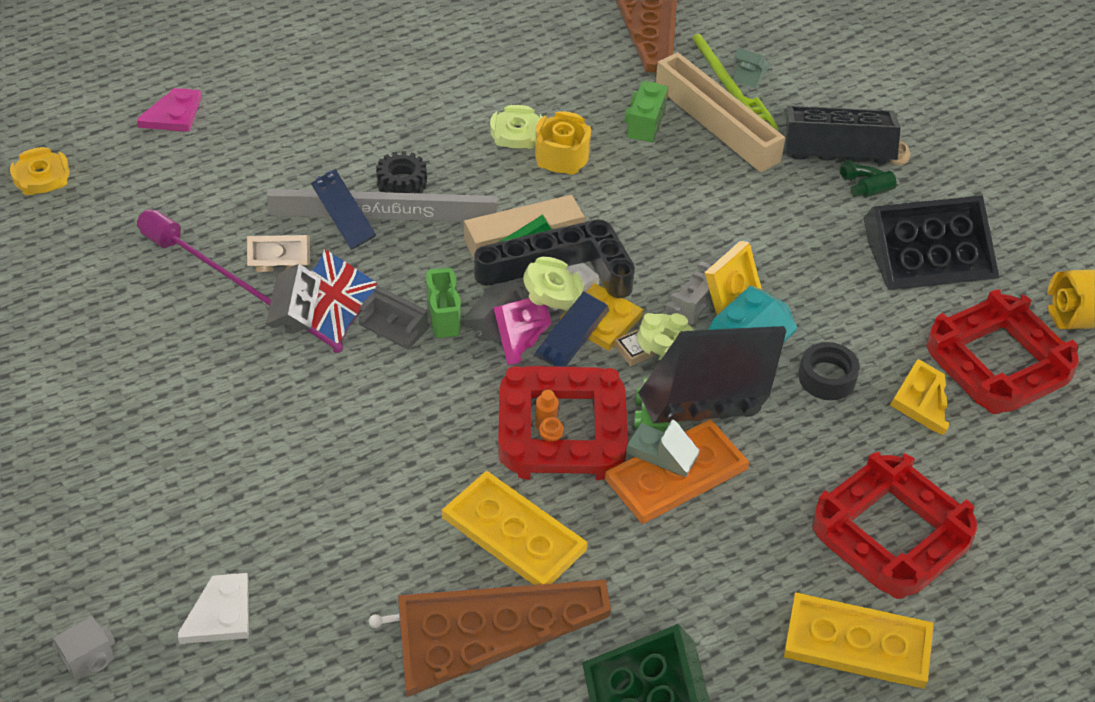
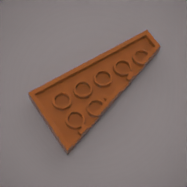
(651, 28)
(470, 629)

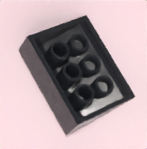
(842, 133)
(932, 242)
(714, 374)

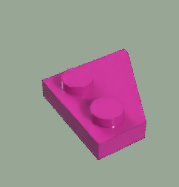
(172, 111)
(520, 326)

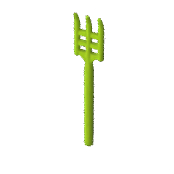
(729, 82)

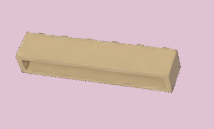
(720, 112)

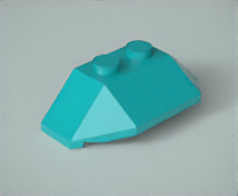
(755, 309)

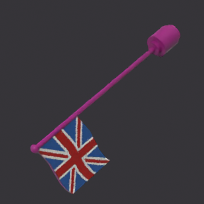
(339, 293)

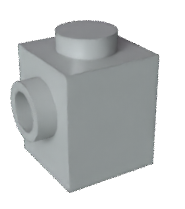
(85, 648)

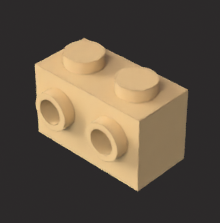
(277, 250)

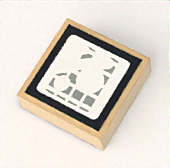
(630, 349)

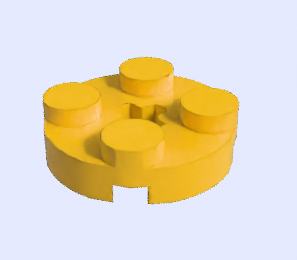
(52, 177)

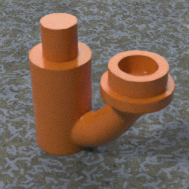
(547, 416)

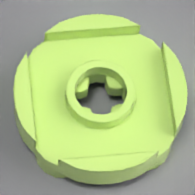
(504, 131)
(560, 293)
(659, 331)

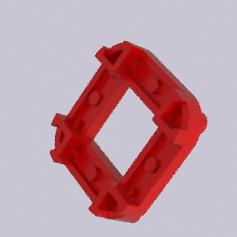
(1002, 393)
(530, 455)
(905, 573)

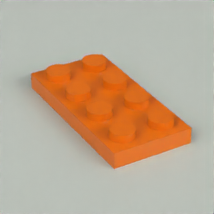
(655, 490)

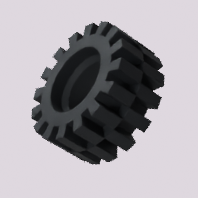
(401, 165)

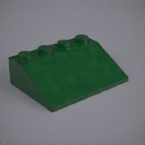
(648, 670)

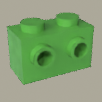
(646, 111)

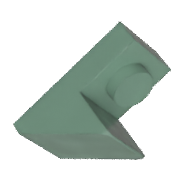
(750, 68)
(666, 449)

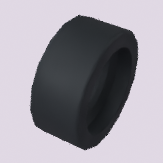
(823, 387)

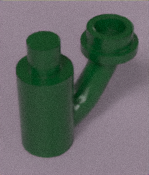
(874, 183)

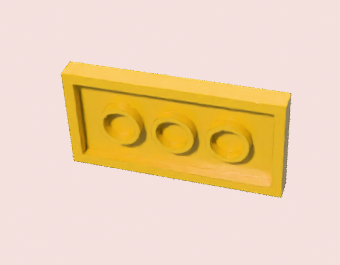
(514, 530)
(859, 640)

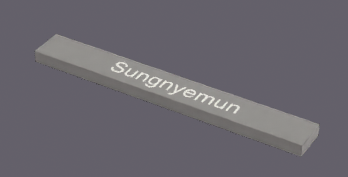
(386, 205)

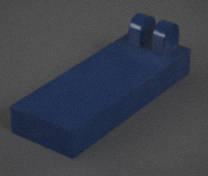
(343, 209)
(572, 330)

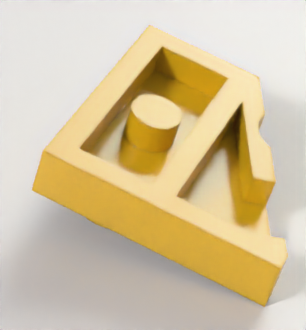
(923, 397)

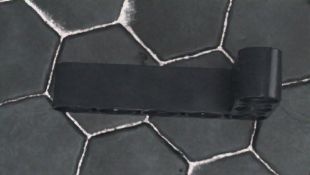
(572, 244)

